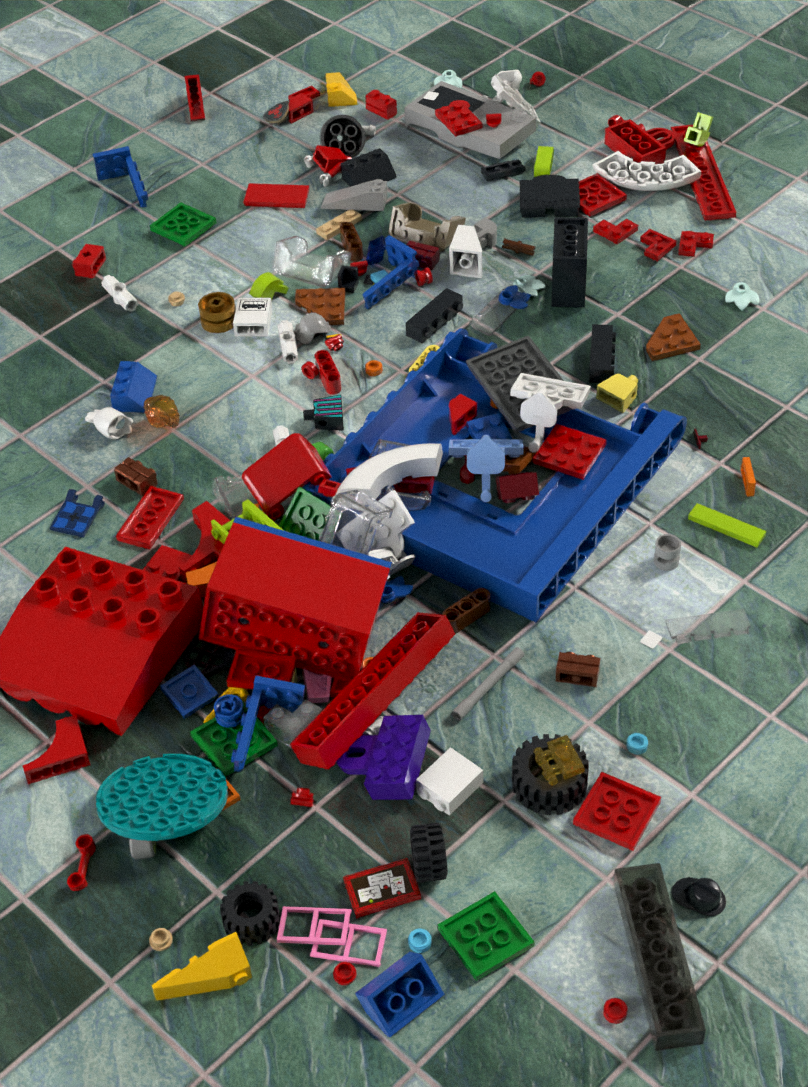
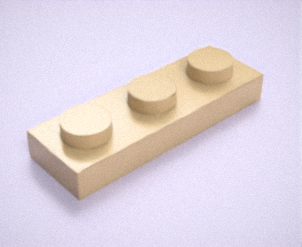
(332, 227)

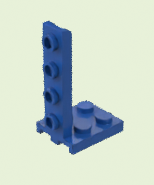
(119, 163)
(404, 259)
(267, 693)

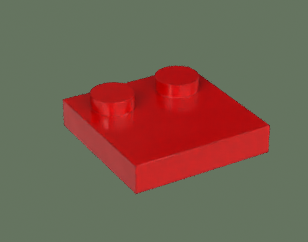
(167, 562)

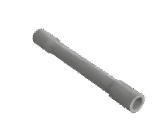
(468, 703)

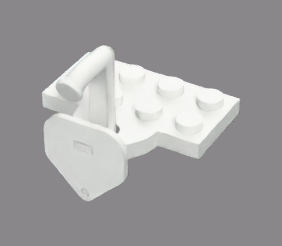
(507, 87)
(543, 400)
(388, 541)

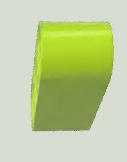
(543, 161)

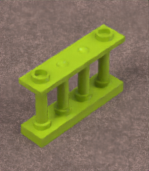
(250, 513)

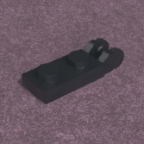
(503, 169)

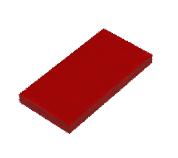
(276, 195)
(149, 517)

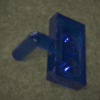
(376, 250)

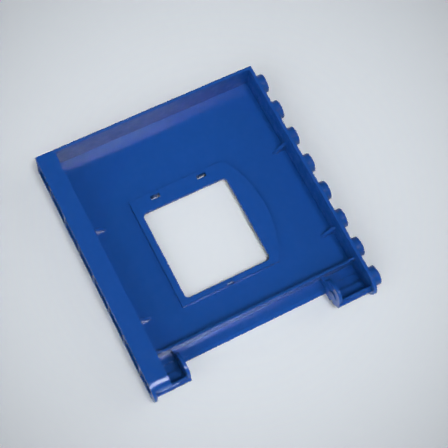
(515, 557)

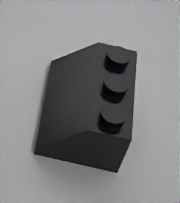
(367, 168)

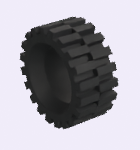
(542, 794)

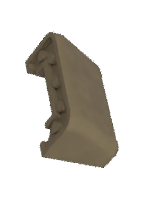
(408, 225)

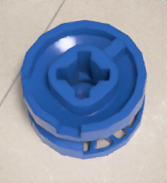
(228, 710)

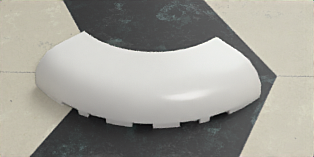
(647, 175)
(391, 467)

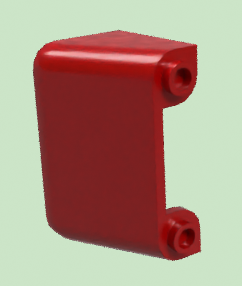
(282, 472)

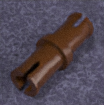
(518, 247)

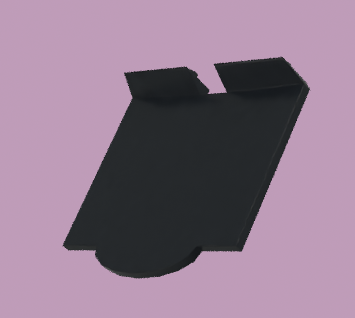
(549, 193)

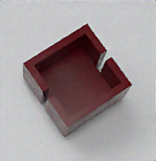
(517, 486)

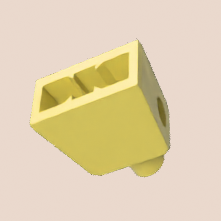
(618, 391)

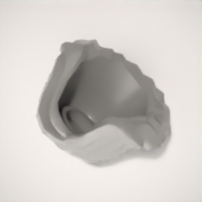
(309, 325)

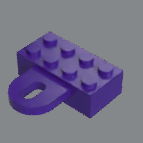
(390, 758)

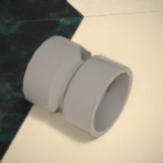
(667, 552)

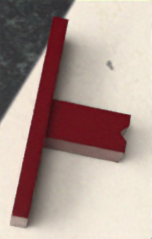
(702, 438)

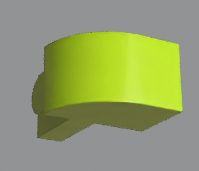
(700, 131)
(267, 285)

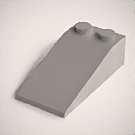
(364, 196)

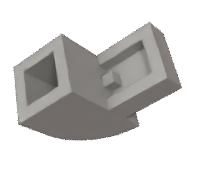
(486, 232)

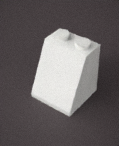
(465, 253)

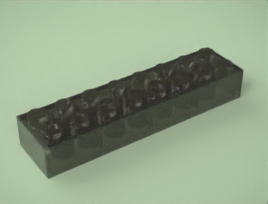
(658, 957)

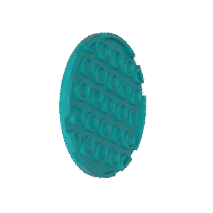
(161, 797)

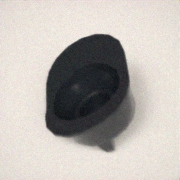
(699, 895)

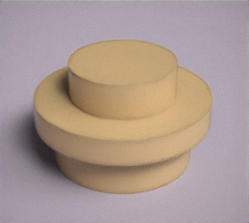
(176, 298)
(160, 939)

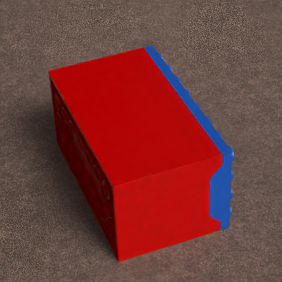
(293, 598)

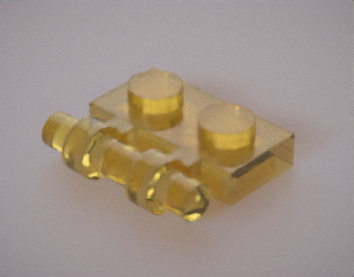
(565, 756)

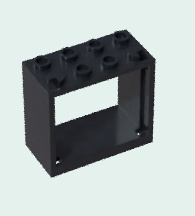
(569, 262)

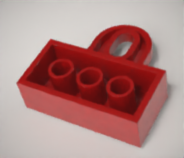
(638, 143)

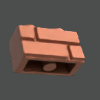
(135, 476)
(578, 669)

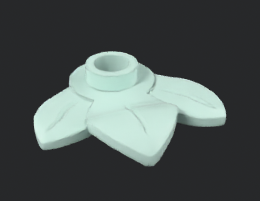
(449, 77)
(529, 284)
(742, 297)

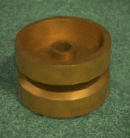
(217, 312)

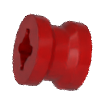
(423, 276)

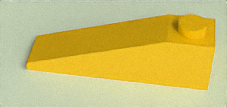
(339, 91)
(217, 969)

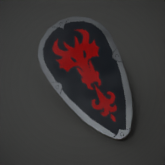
(277, 113)

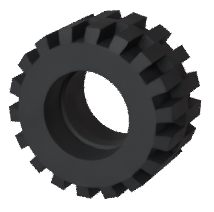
(428, 852)
(250, 897)

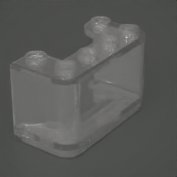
(354, 521)

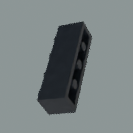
(434, 315)
(601, 353)

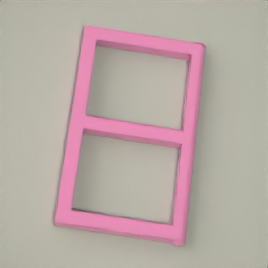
(352, 928)
(311, 939)

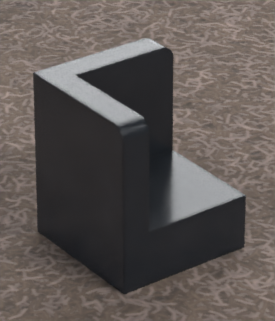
(348, 278)

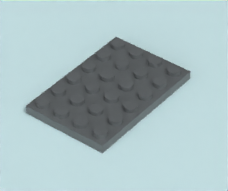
(500, 369)

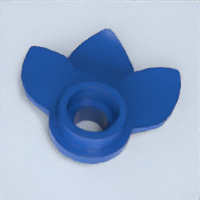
(512, 297)
(396, 589)

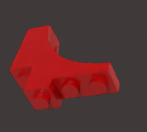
(208, 548)

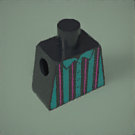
(326, 413)

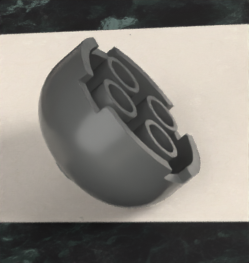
(348, 129)

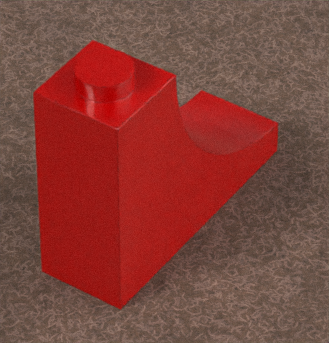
(194, 97)
(63, 755)

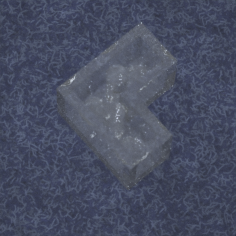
(287, 725)

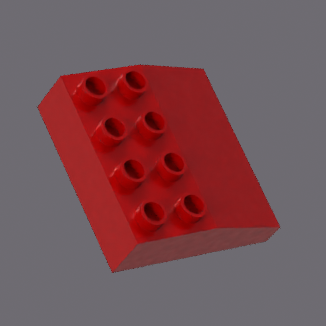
(96, 638)

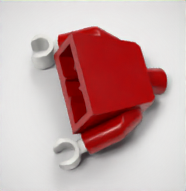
(329, 160)

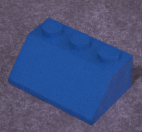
(132, 387)
(400, 993)

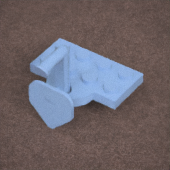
(486, 457)

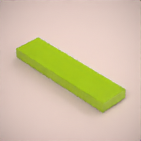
(727, 525)

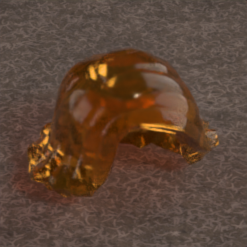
(161, 411)

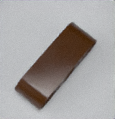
(351, 241)
(468, 609)

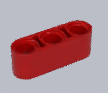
(328, 372)

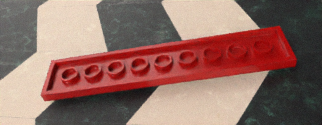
(710, 188)

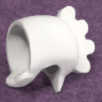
(106, 421)

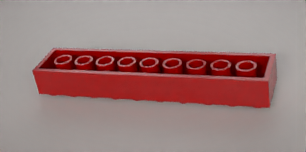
(372, 690)

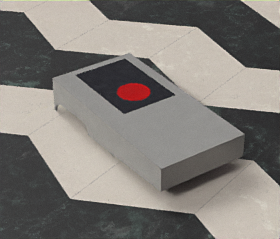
(488, 140)

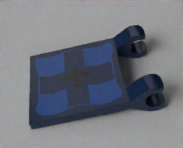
(76, 517)

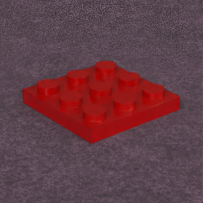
(598, 195)
(569, 451)
(617, 811)

